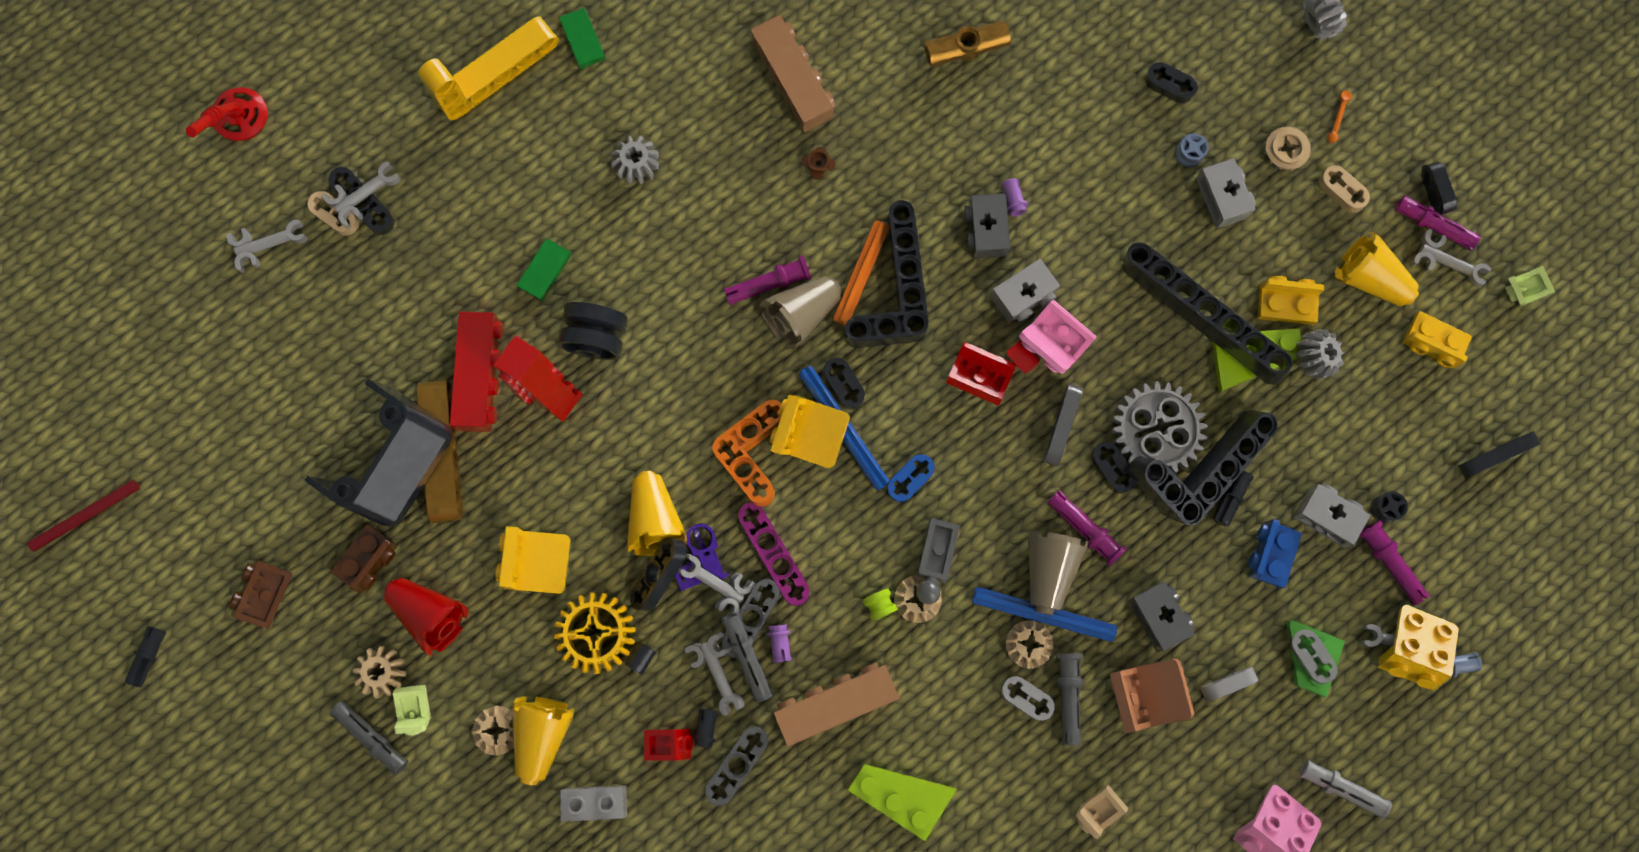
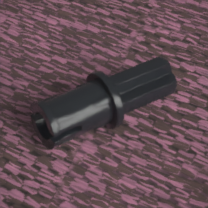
(1232, 499)
(145, 656)

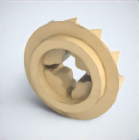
(1293, 139)
(911, 610)
(1018, 652)
(485, 740)

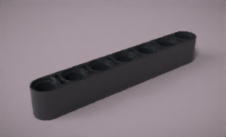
(1212, 325)

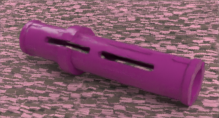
(1433, 220)

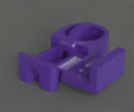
(706, 556)

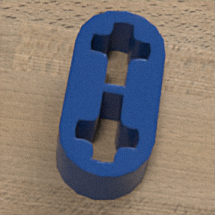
(915, 483)

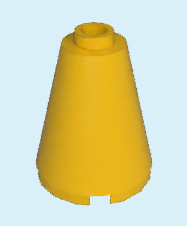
(1377, 271)
(651, 515)
(537, 736)

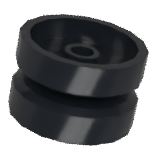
(592, 331)

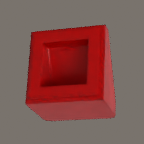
(1023, 359)

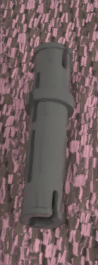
(733, 627)
(369, 738)

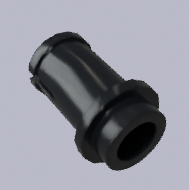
(705, 728)

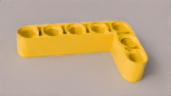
(490, 71)

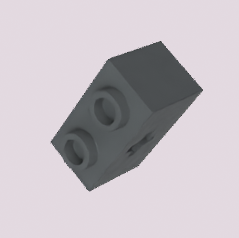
(993, 211)
(1150, 605)

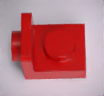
(667, 744)

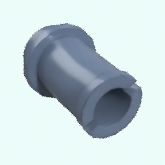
(1466, 663)

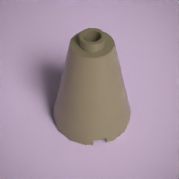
(800, 309)
(1052, 569)

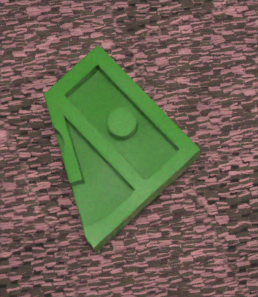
(1333, 646)

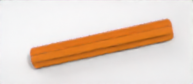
(861, 272)

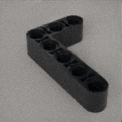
(904, 285)
(1208, 472)

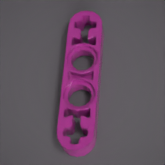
(777, 552)

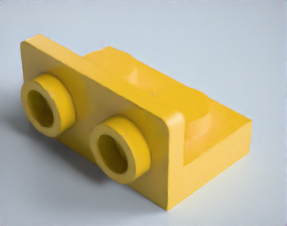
(1289, 300)
(1437, 340)

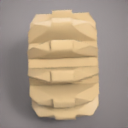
(381, 683)

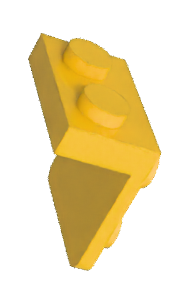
(809, 431)
(533, 561)
(1421, 649)

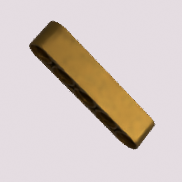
(443, 485)

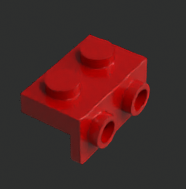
(981, 373)

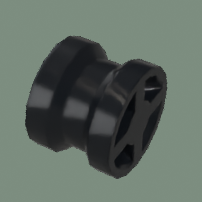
(1395, 504)

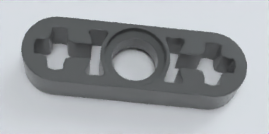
(1063, 424)
(770, 603)
(717, 780)

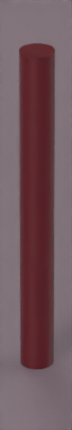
(83, 515)

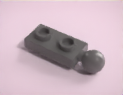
(936, 558)

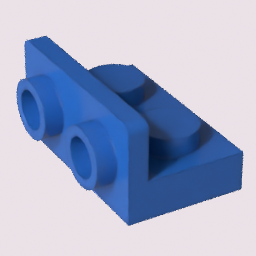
(1274, 553)

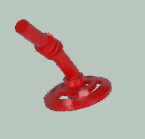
(235, 113)

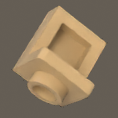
(1100, 811)

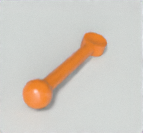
(1344, 97)

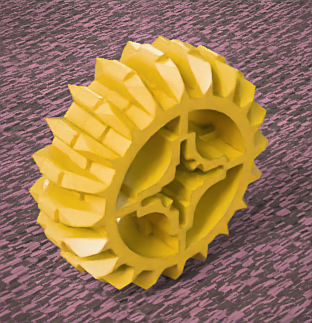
(595, 647)

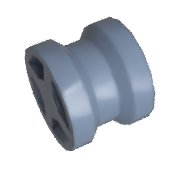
(1191, 144)

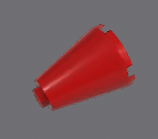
(425, 614)

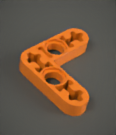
(742, 445)

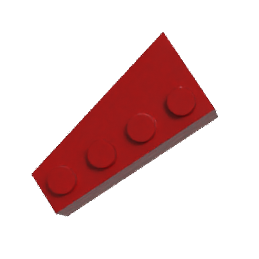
(536, 379)

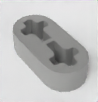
(1320, 653)
(1229, 684)
(1031, 692)

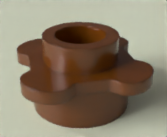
(821, 155)

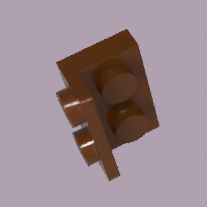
(365, 559)
(260, 593)

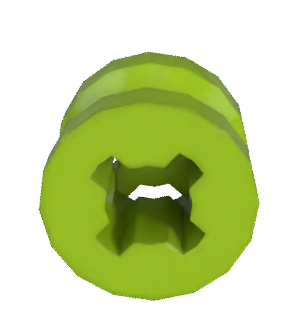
(880, 605)

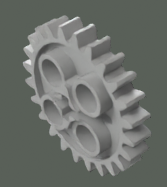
(1150, 404)

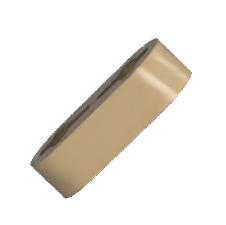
(1344, 189)
(330, 218)

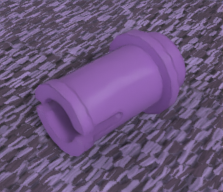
(1015, 203)
(779, 643)

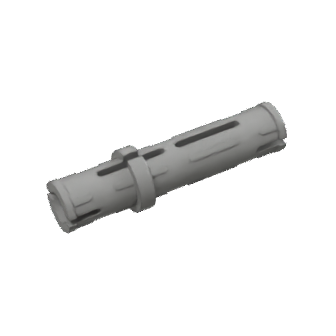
(1333, 783)

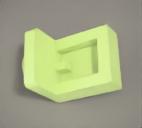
(1529, 286)
(411, 709)

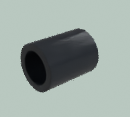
(640, 658)

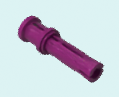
(780, 277)
(1096, 537)
(1386, 550)

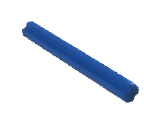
(851, 437)
(1060, 619)

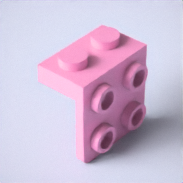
(1057, 337)
(1279, 825)

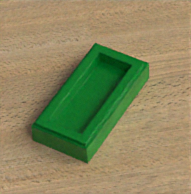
(582, 38)
(544, 269)

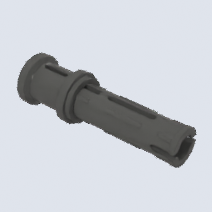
(1070, 689)

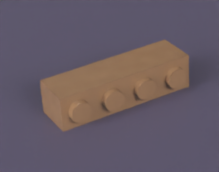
(792, 73)
(835, 705)

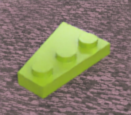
(1232, 373)
(903, 798)

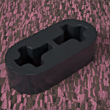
(1171, 82)
(1438, 188)
(849, 380)
(1107, 472)

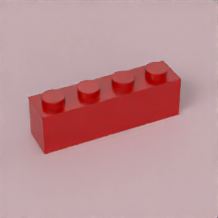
(475, 372)

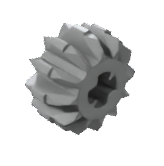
(1324, 17)
(646, 156)
(1319, 354)

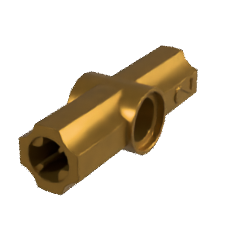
(983, 39)

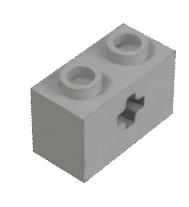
(1229, 206)
(1033, 278)
(1316, 514)
(594, 803)

